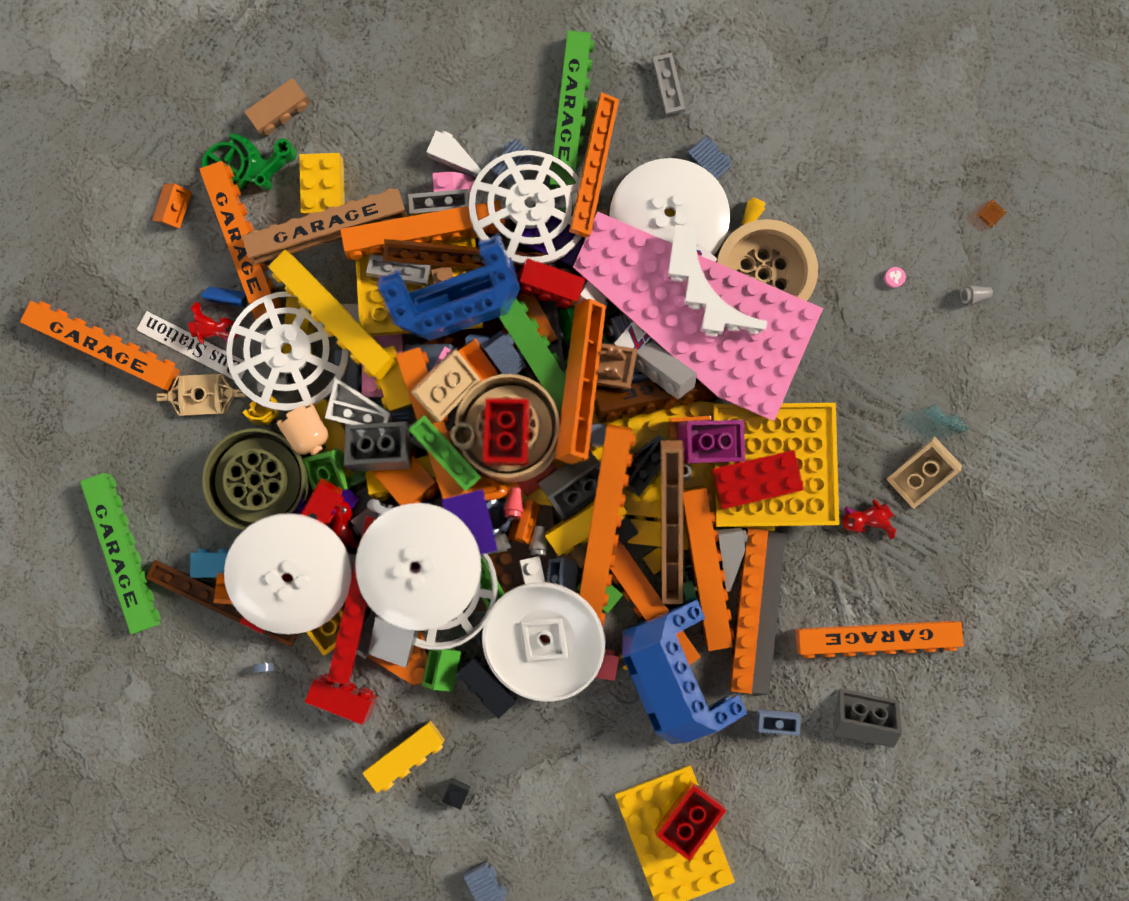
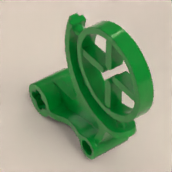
(258, 170)

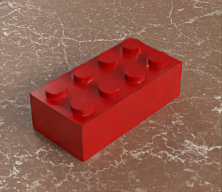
(757, 479)

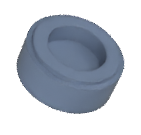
(263, 667)

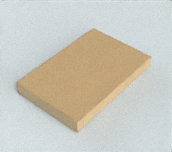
(445, 385)

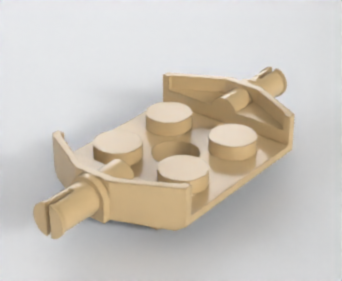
(216, 397)

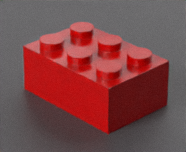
(549, 283)
(506, 432)
(342, 699)
(690, 820)

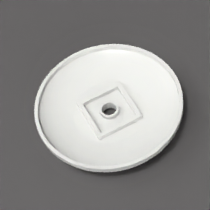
(678, 186)
(291, 546)
(447, 562)
(539, 668)

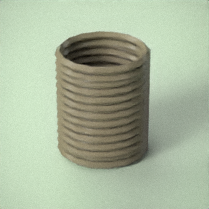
(459, 427)

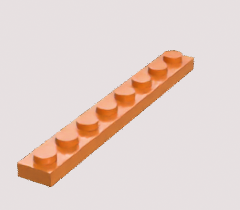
(594, 165)

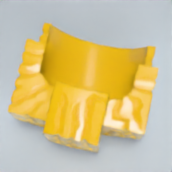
(261, 415)

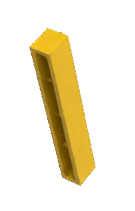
(332, 314)

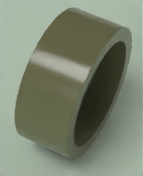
(235, 451)

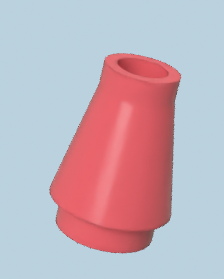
(513, 506)

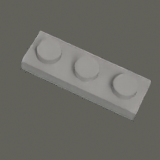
(668, 84)
(411, 273)

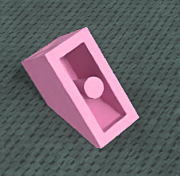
(452, 181)

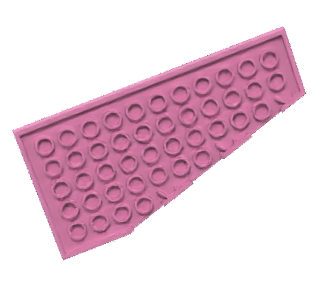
(736, 366)

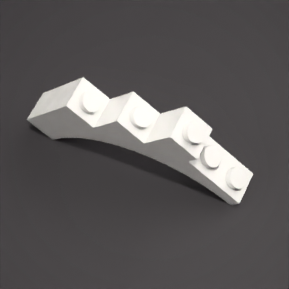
(699, 293)

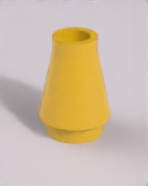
(753, 210)

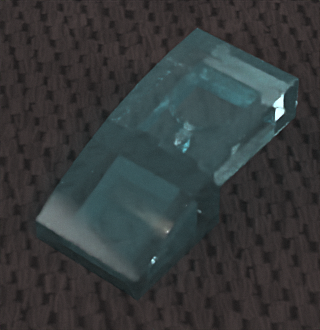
(951, 422)

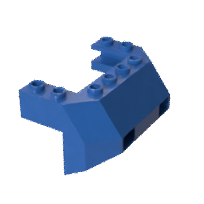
(457, 300)
(667, 681)

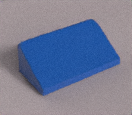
(225, 296)

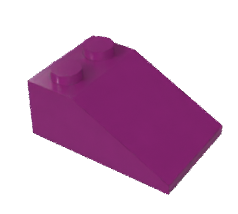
(712, 441)

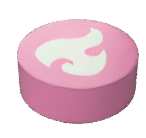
(894, 277)

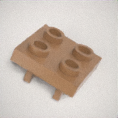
(616, 366)

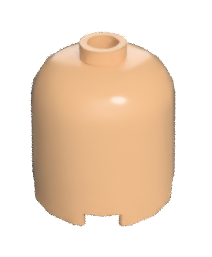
(304, 430)

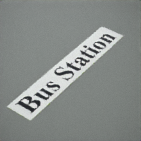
(184, 343)

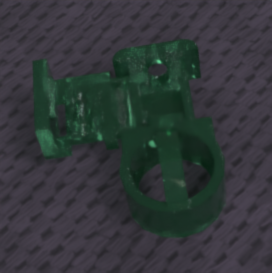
(688, 588)

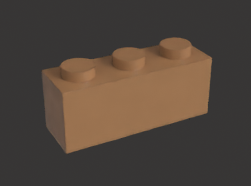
(277, 107)

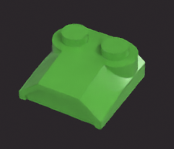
(328, 466)

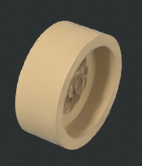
(780, 244)
(543, 425)

